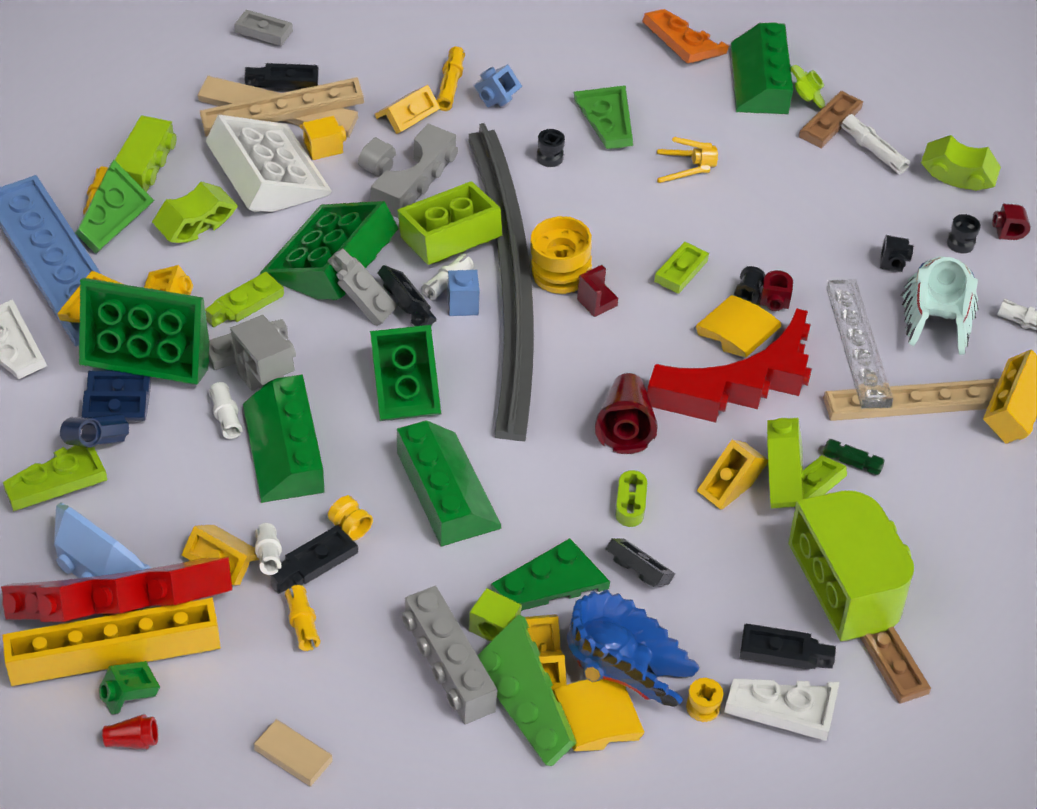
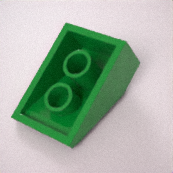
(405, 372)

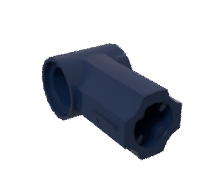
(94, 430)

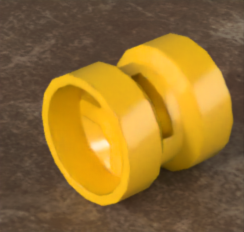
(347, 515)

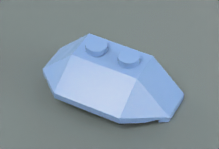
(88, 549)

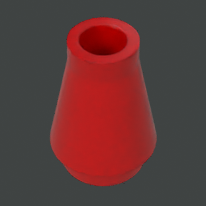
(134, 733)

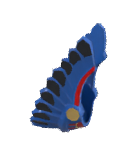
(618, 643)

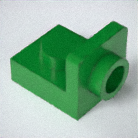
(127, 683)

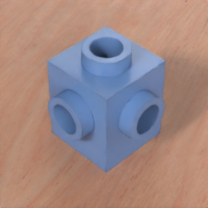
(497, 86)

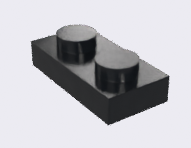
(629, 556)

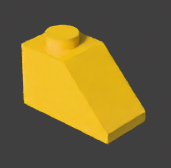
(732, 473)

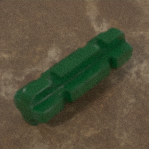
(853, 456)

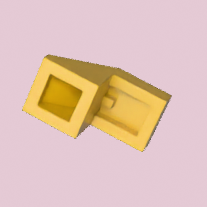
(546, 635)

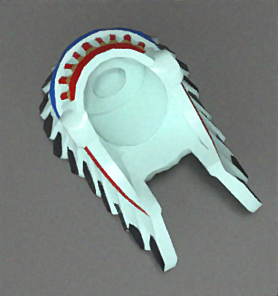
(944, 290)

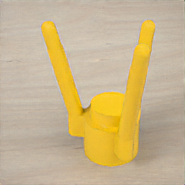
(703, 155)

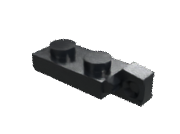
(282, 76)
(409, 297)
(314, 559)
(785, 648)

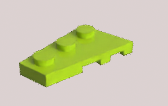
(63, 474)

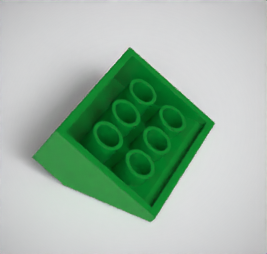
(355, 227)
(143, 331)

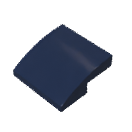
(116, 394)

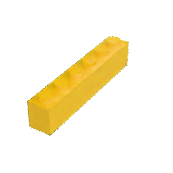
(110, 641)

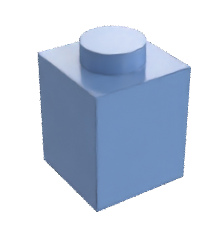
(463, 292)

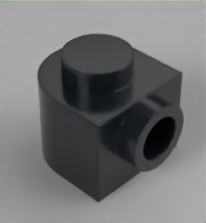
(895, 253)

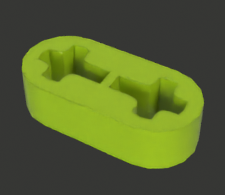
(635, 498)

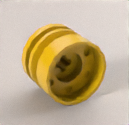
(560, 253)

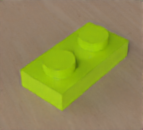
(681, 267)
(822, 476)

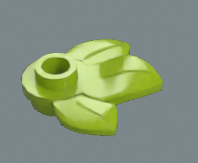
(808, 85)

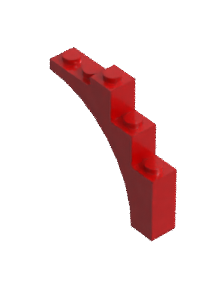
(708, 390)
(117, 592)

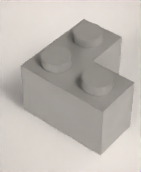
(261, 352)

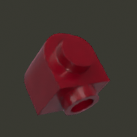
(1011, 222)
(777, 290)

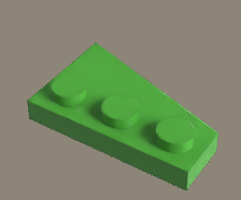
(608, 114)
(112, 208)

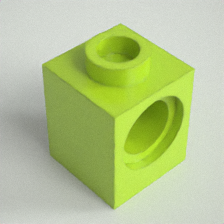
(492, 614)

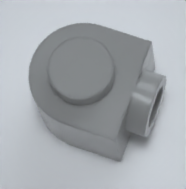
(377, 156)

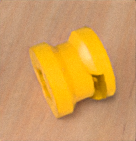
(699, 707)

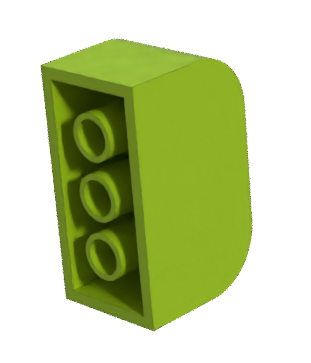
(852, 561)

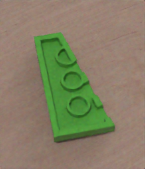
(527, 691)

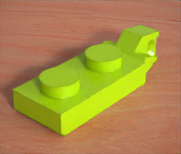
(244, 300)

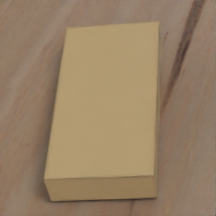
(293, 752)

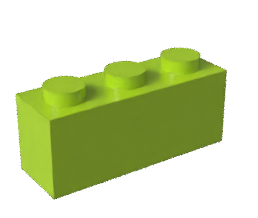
(147, 149)

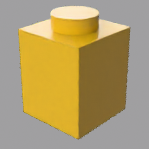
(323, 137)

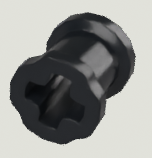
(751, 281)

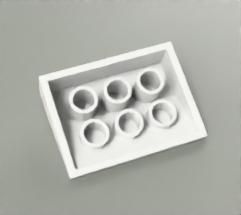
(265, 163)

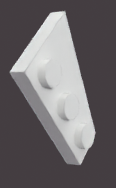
(17, 347)
(788, 707)

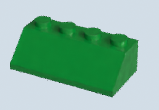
(762, 70)
(284, 440)
(445, 482)

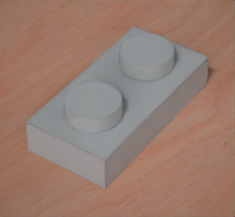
(263, 27)

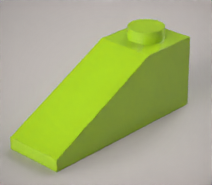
(785, 462)

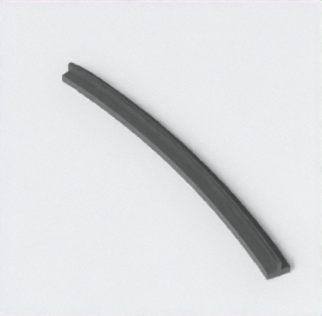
(516, 287)

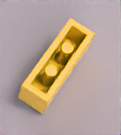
(1015, 399)

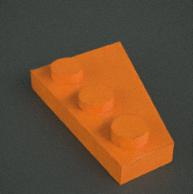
(687, 43)

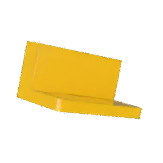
(410, 109)
(214, 542)

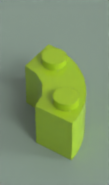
(960, 164)
(194, 213)

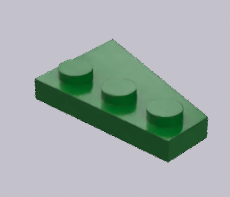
(550, 576)

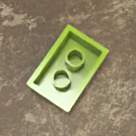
(450, 222)

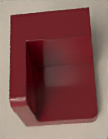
(594, 293)

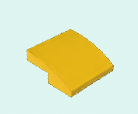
(738, 326)
(599, 713)

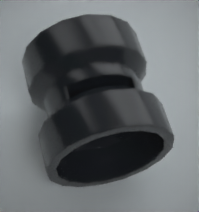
(550, 147)
(963, 233)

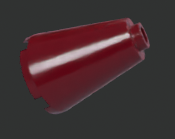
(626, 416)

